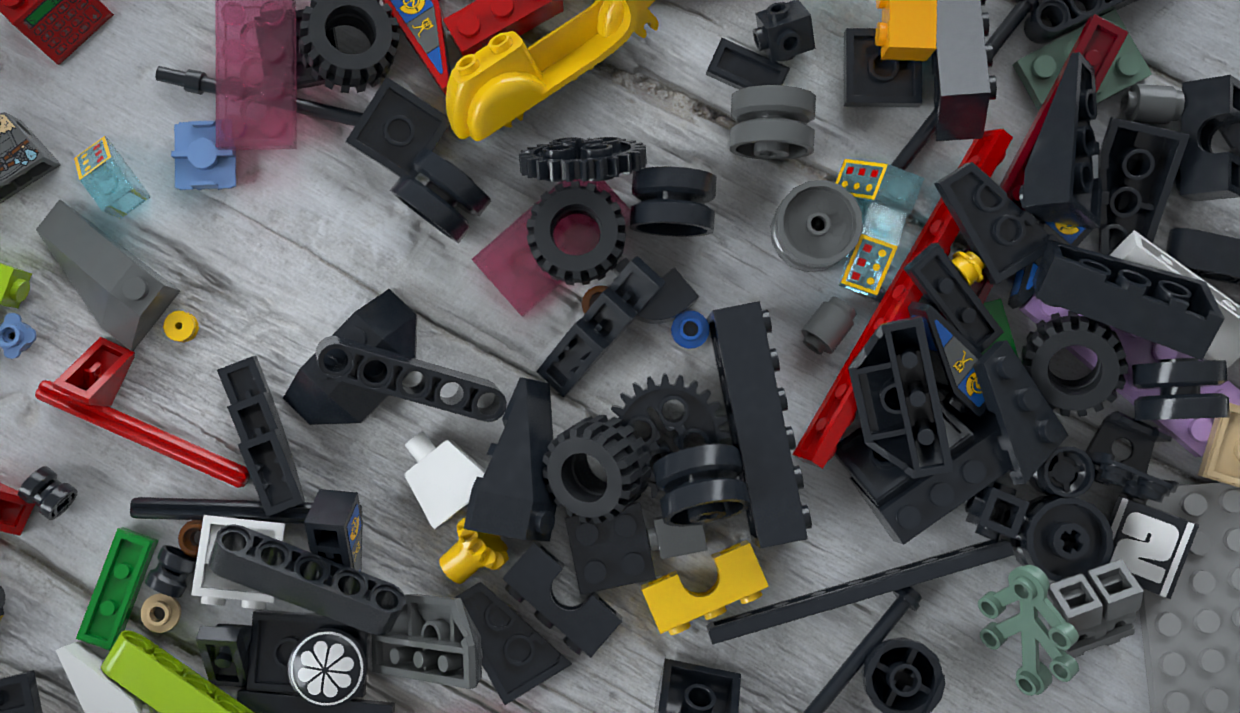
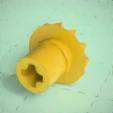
(471, 553)

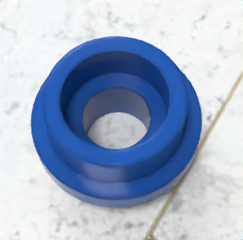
(681, 338)

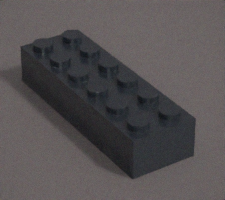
(757, 424)

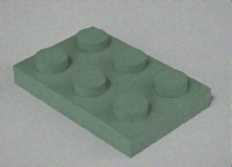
(1043, 66)

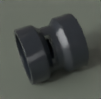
(47, 493)
(171, 571)

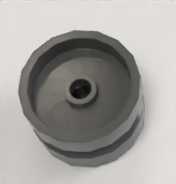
(772, 122)
(826, 206)

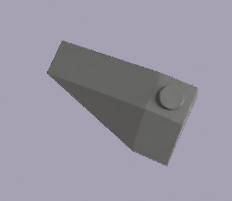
(111, 281)

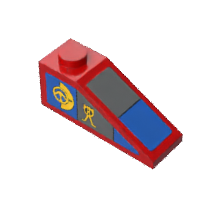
(424, 29)

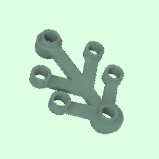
(1031, 587)

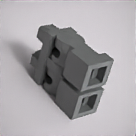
(1101, 612)

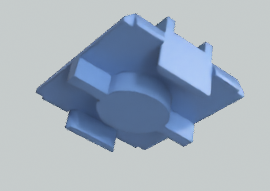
(198, 160)

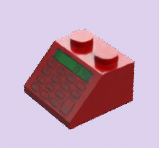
(56, 25)

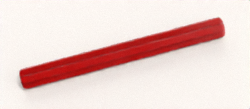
(147, 436)

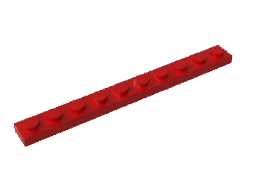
(839, 405)

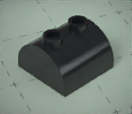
(696, 689)

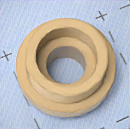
(171, 608)

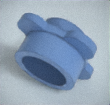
(24, 336)

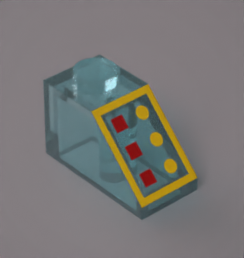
(109, 179)
(880, 184)
(876, 247)

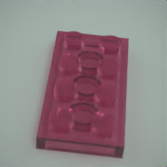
(255, 74)
(514, 270)

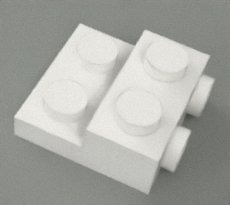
(215, 589)

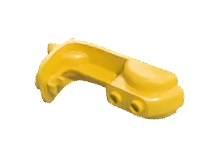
(509, 78)

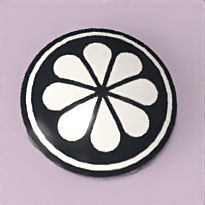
(327, 667)

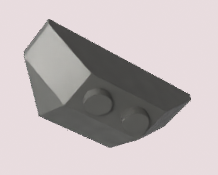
(431, 643)

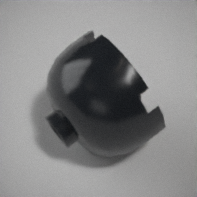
(903, 677)

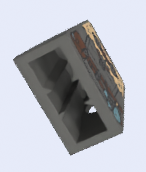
(21, 157)

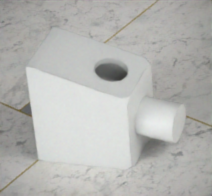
(441, 477)

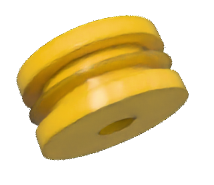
(189, 326)

